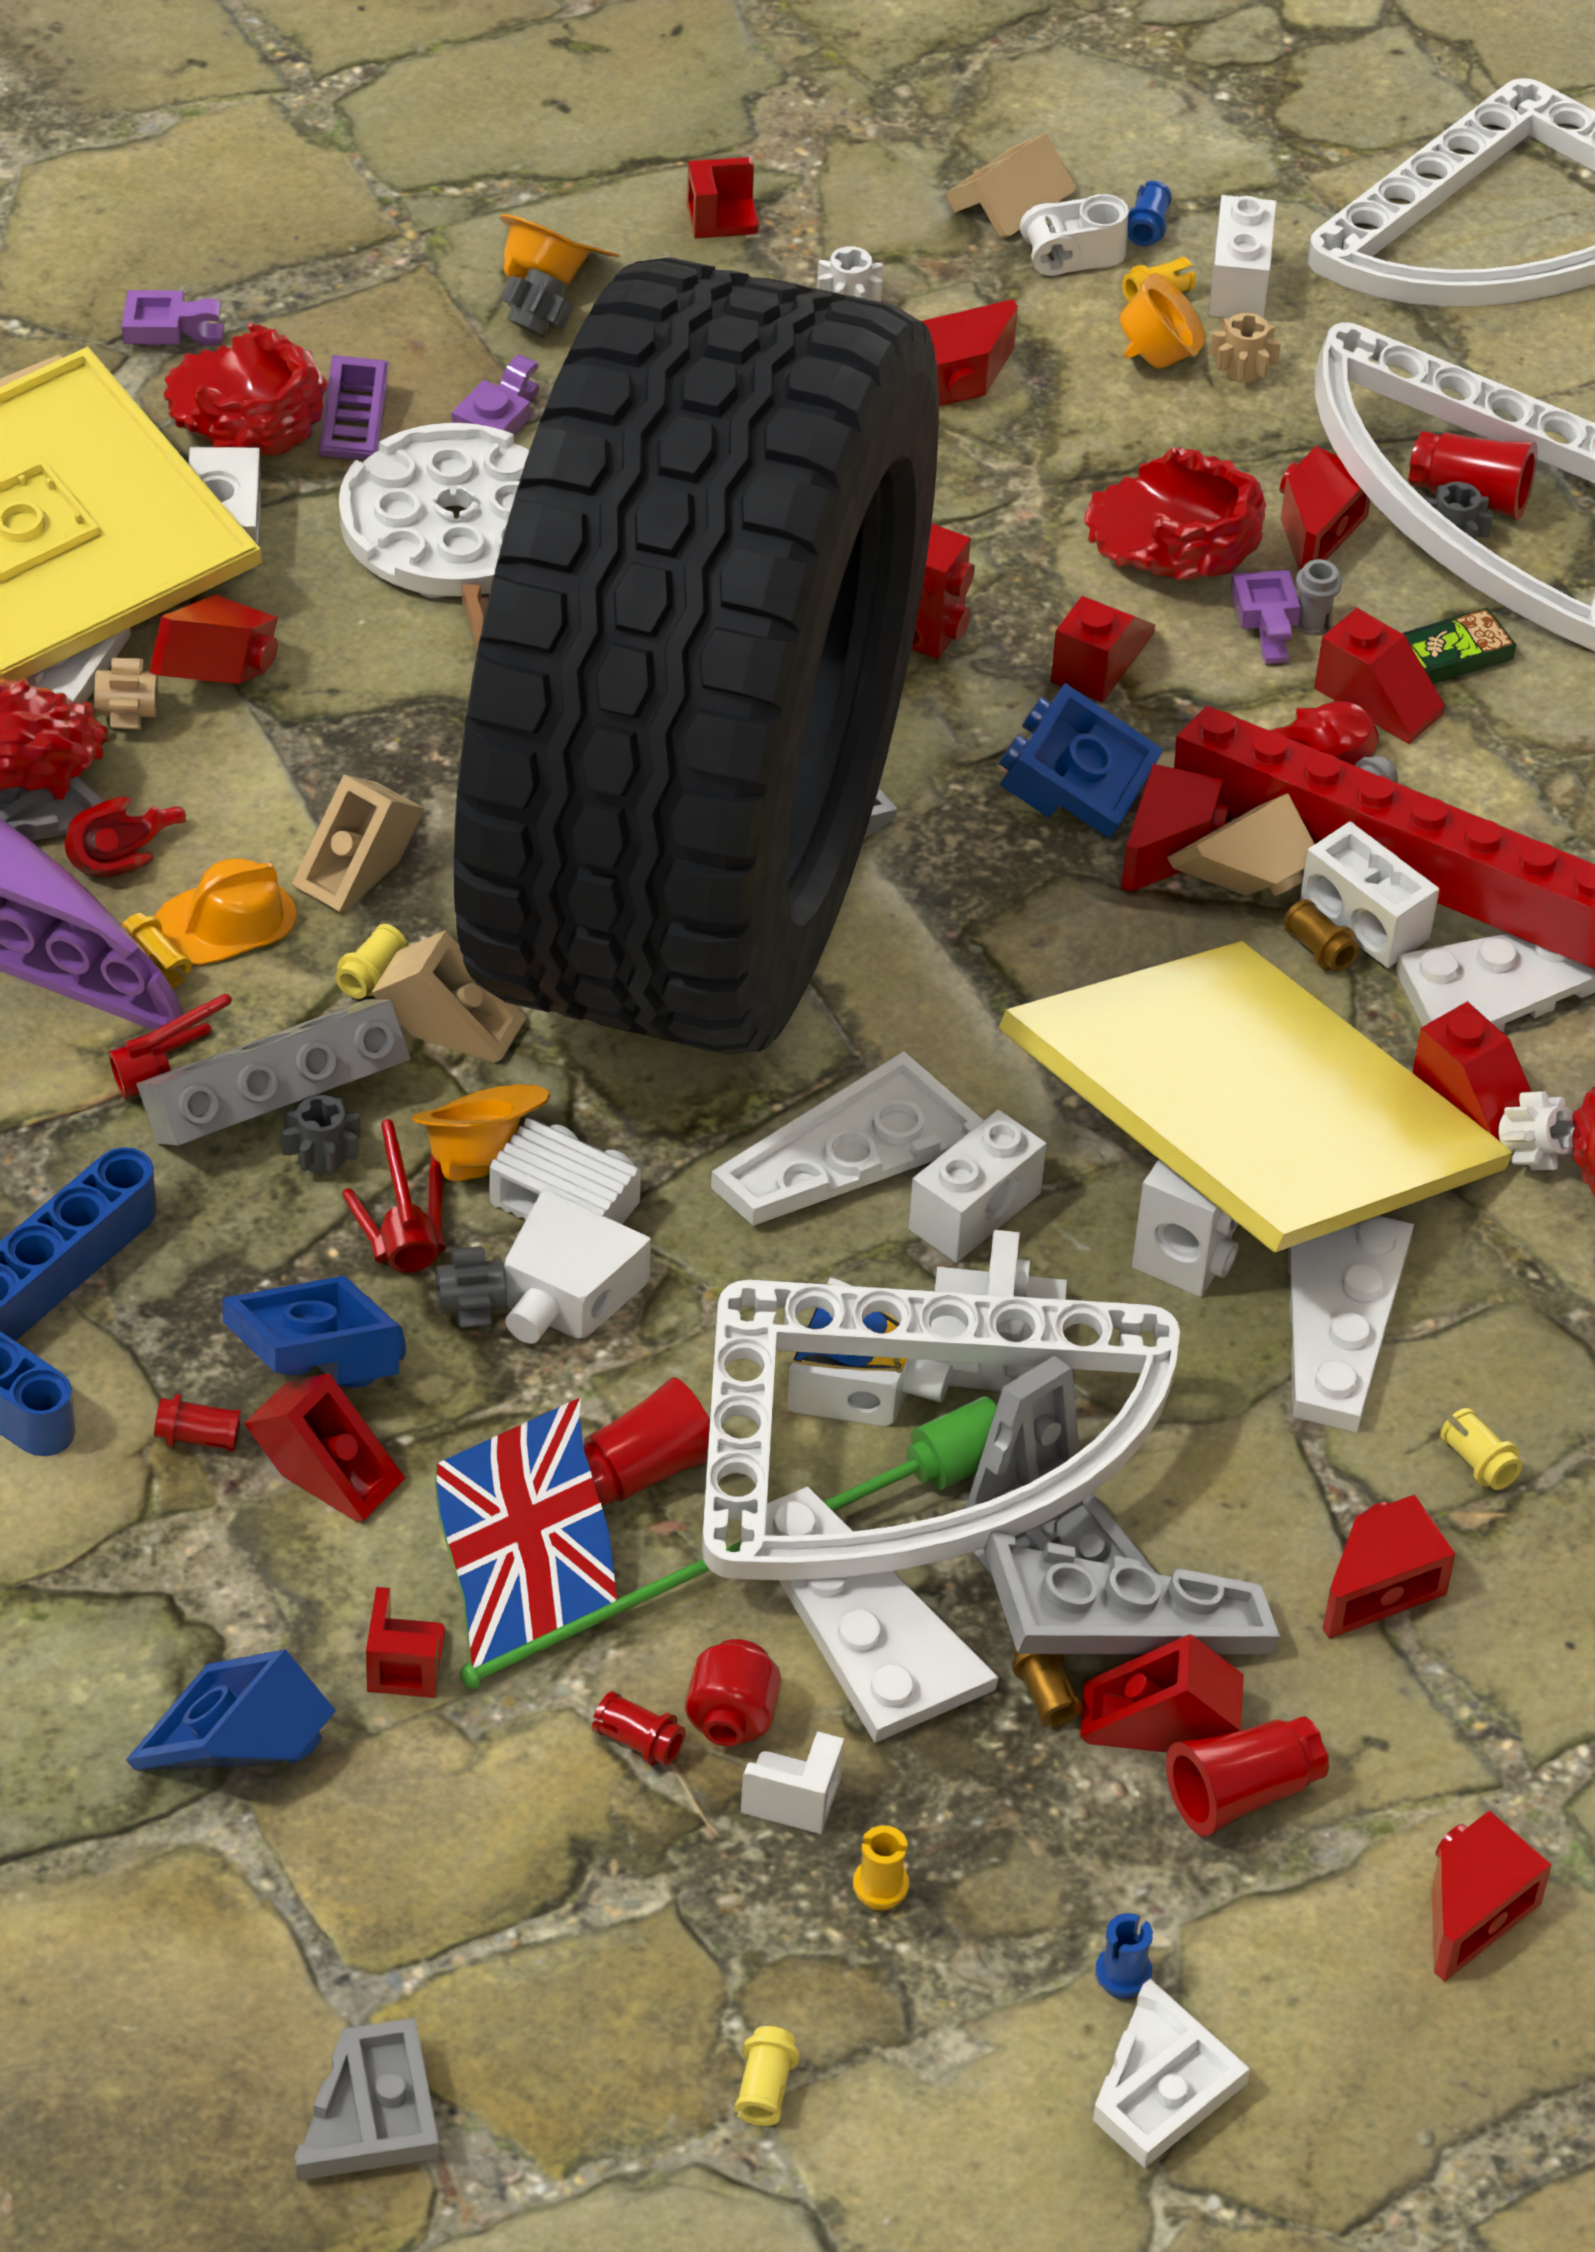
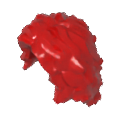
(249, 395)
(1179, 517)
(45, 738)

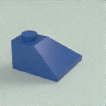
(238, 1715)

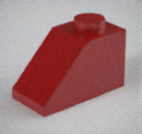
(972, 349)
(1320, 506)
(215, 642)
(1097, 647)
(1379, 672)
(1171, 815)
(1470, 1065)
(325, 1446)
(1388, 1566)
(1163, 1699)
(1481, 1889)

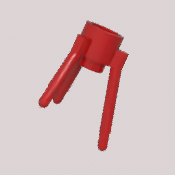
(146, 1055)
(408, 1236)

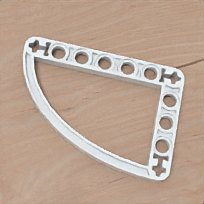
(1355, 267)
(1405, 505)
(942, 1536)

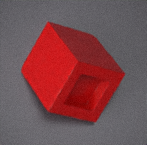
(721, 197)
(402, 1653)

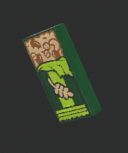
(1461, 645)

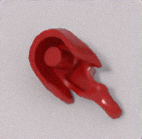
(1335, 730)
(106, 838)

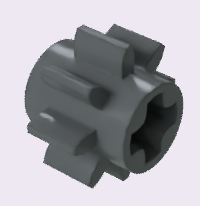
(537, 302)
(1464, 508)
(321, 1134)
(471, 1287)

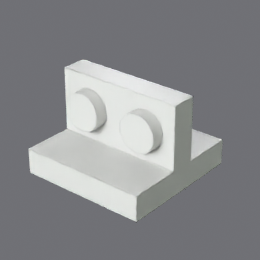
(1005, 1278)

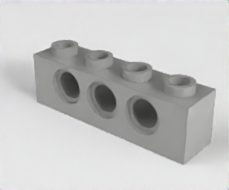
(273, 1071)

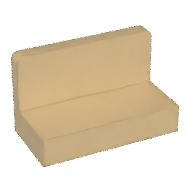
(1015, 183)

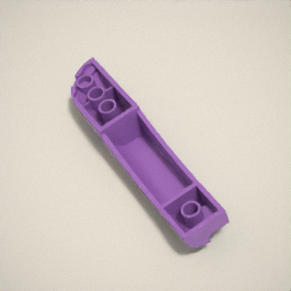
(70, 943)

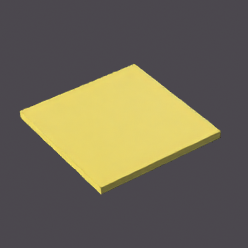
(97, 517)
(1256, 1094)

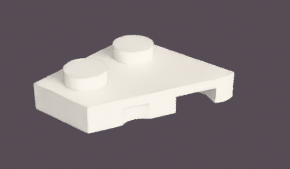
(1164, 2078)

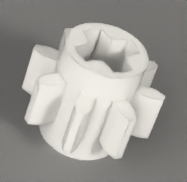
(851, 274)
(1537, 1130)

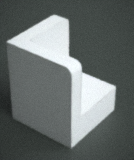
(794, 1789)

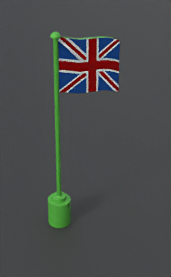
(538, 1546)

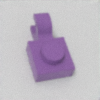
(162, 317)
(503, 405)
(1267, 603)

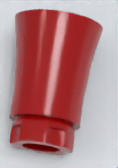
(1496, 468)
(649, 1443)
(1243, 1771)

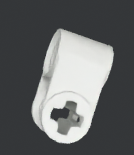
(1082, 234)

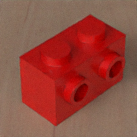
(943, 596)

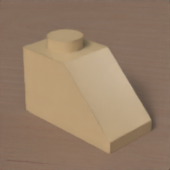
(356, 842)
(1252, 851)
(443, 1003)

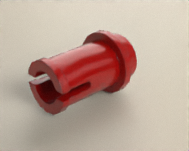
(197, 1424)
(640, 1729)

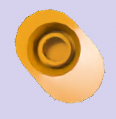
(544, 250)
(1161, 324)
(228, 912)
(477, 1126)

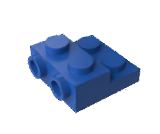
(1078, 761)
(321, 1326)

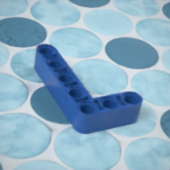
(45, 1264)

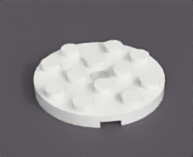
(398, 497)

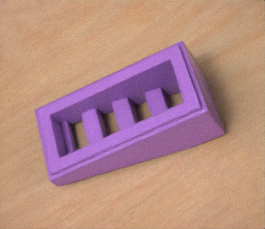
(354, 375)

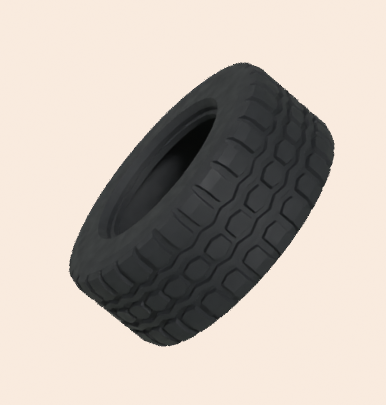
(695, 653)

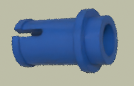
(1147, 217)
(1125, 1961)

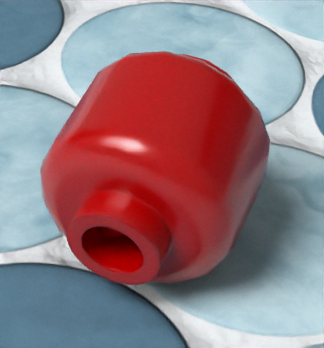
(733, 1690)

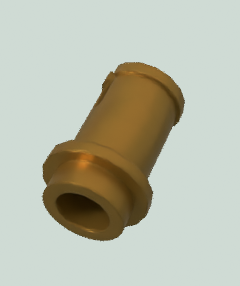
(1332, 944)
(1048, 1687)

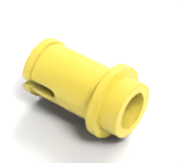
(362, 970)
(1493, 1461)
(769, 2059)

